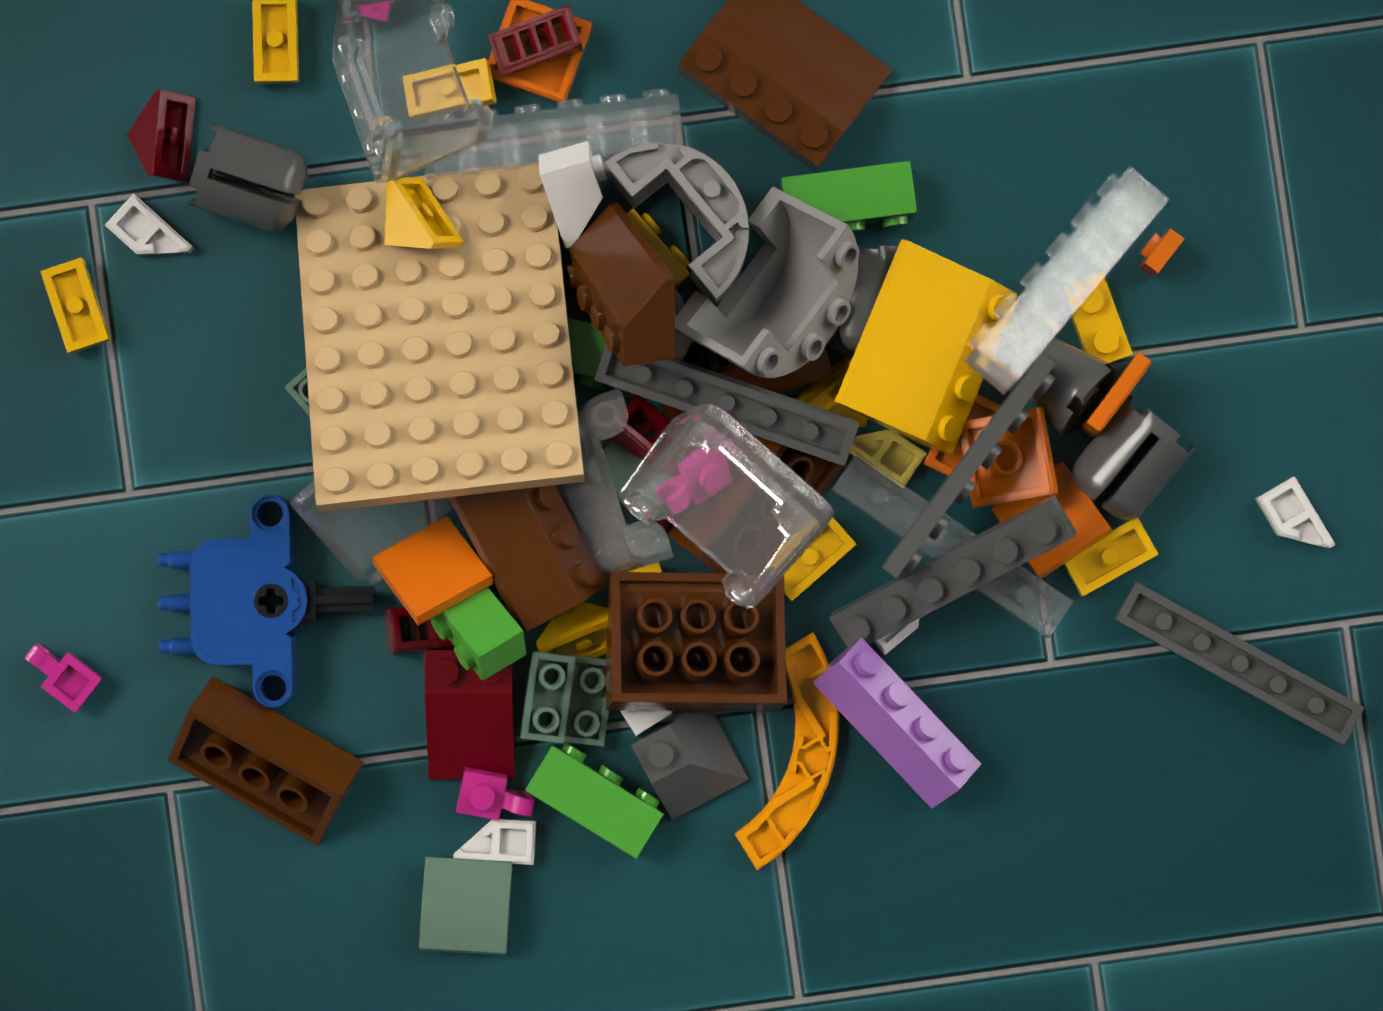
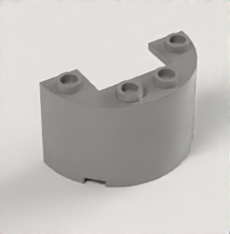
(707, 194)
(786, 296)

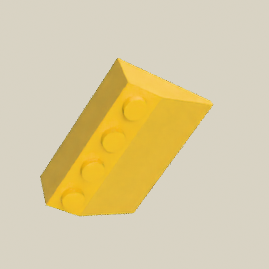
(915, 346)

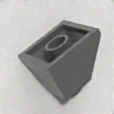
(689, 762)

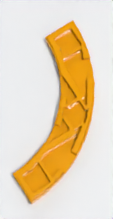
(809, 763)

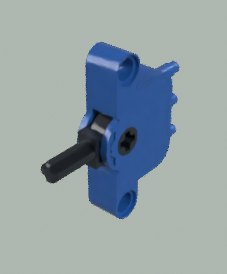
(229, 594)

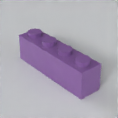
(897, 723)

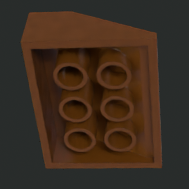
(785, 74)
(691, 648)

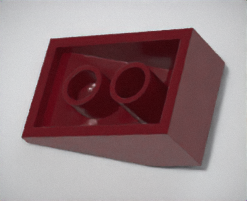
(468, 718)

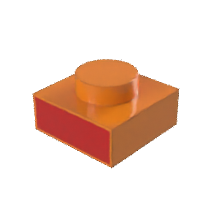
(1158, 251)

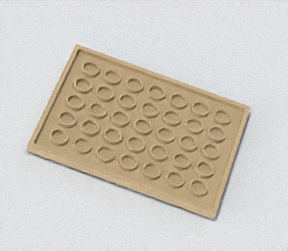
(437, 361)

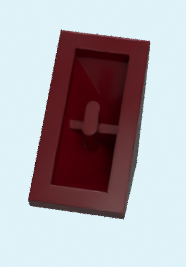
(165, 135)

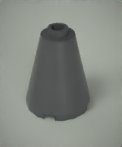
(1075, 386)

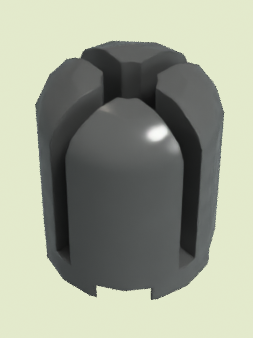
(249, 179)
(872, 270)
(1148, 472)

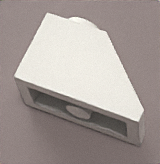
(572, 187)

